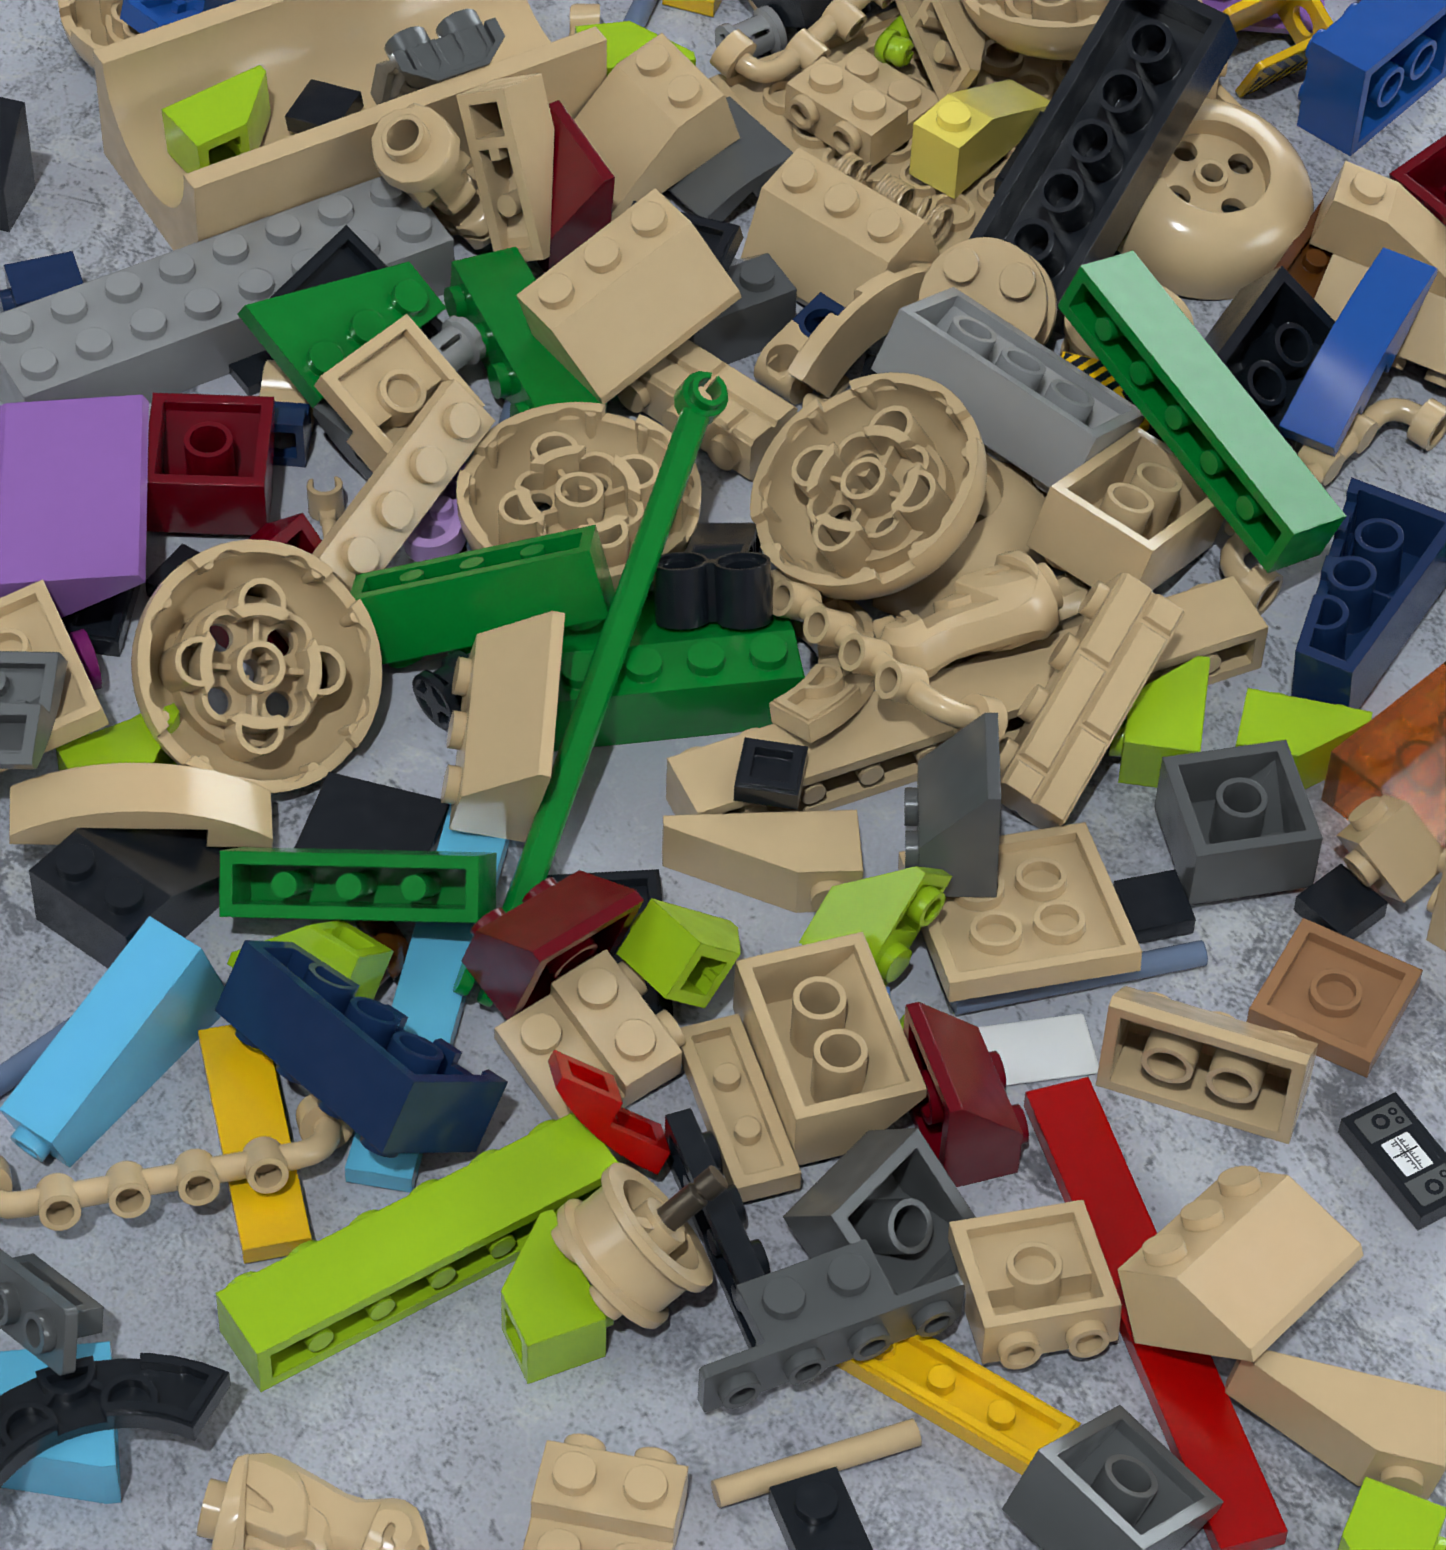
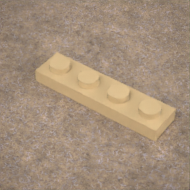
(405, 484)

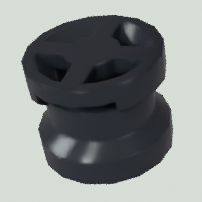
(434, 691)

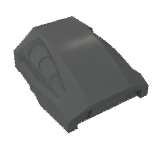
(422, 62)

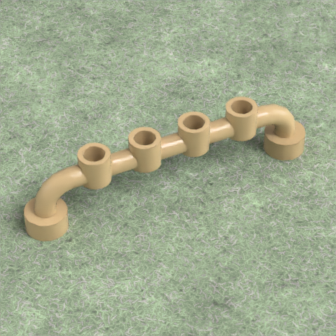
(806, 47)
(1425, 429)
(875, 657)
(193, 1175)

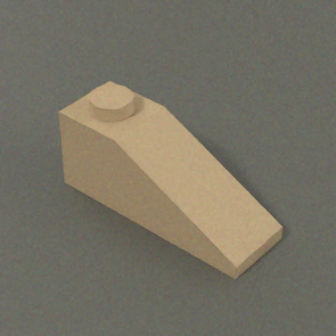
(945, 42)
(512, 160)
(1376, 212)
(768, 855)
(1349, 1418)

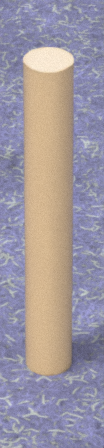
(843, 1454)

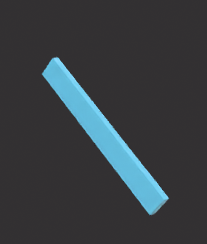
(429, 1002)

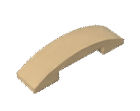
(140, 797)

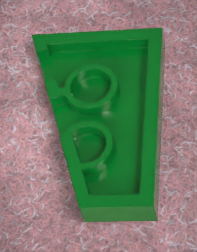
(328, 322)

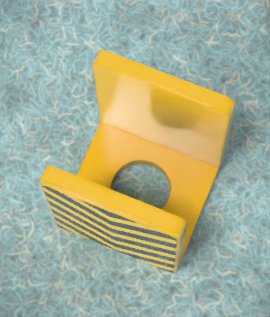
(1289, 60)

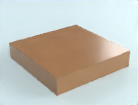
(1336, 995)

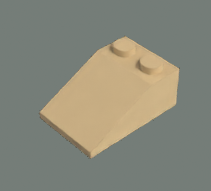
(655, 121)

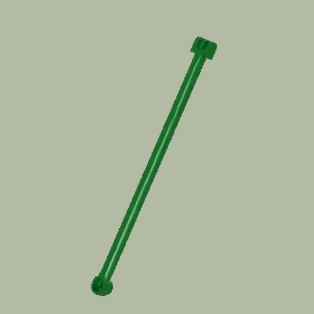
(613, 643)

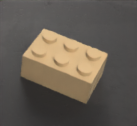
(1126, 514)

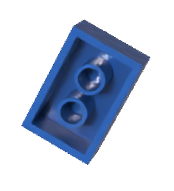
(1371, 69)

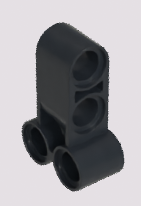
(715, 580)

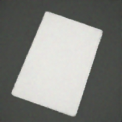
(1043, 1048)

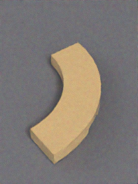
(845, 337)
(827, 692)

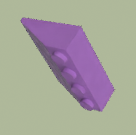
(74, 497)

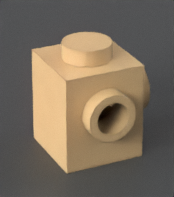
(1390, 847)

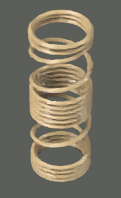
(900, 193)

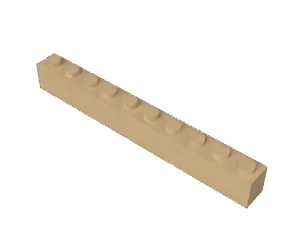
(888, 738)

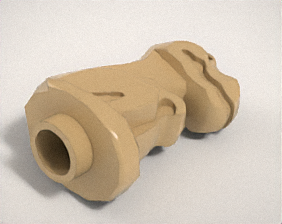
(424, 158)
(988, 612)
(287, 1508)

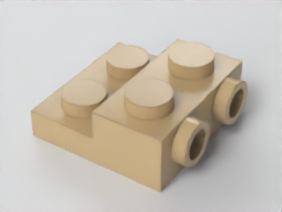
(857, 104)
(386, 387)
(599, 1020)
(1035, 1284)
(606, 1498)

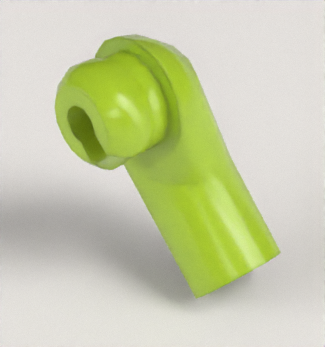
(894, 44)

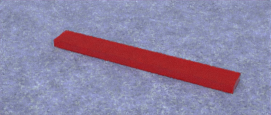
(1179, 1384)

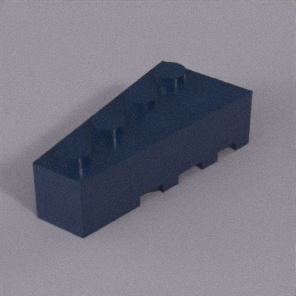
(1370, 594)
(356, 1054)

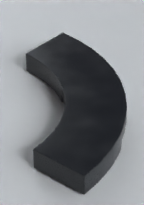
(101, 1395)

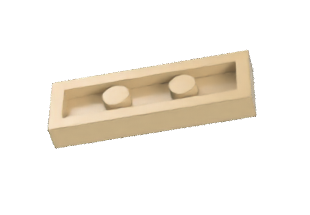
(738, 1108)

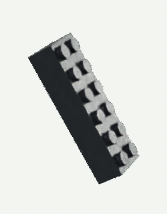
(1108, 133)

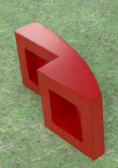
(597, 1105)

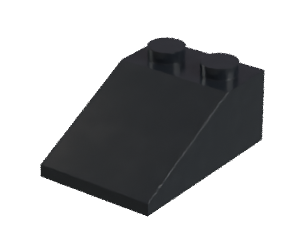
(110, 880)

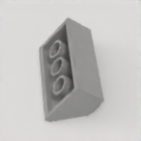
(1020, 393)

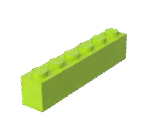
(405, 1253)

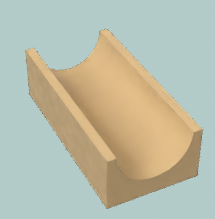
(298, 43)

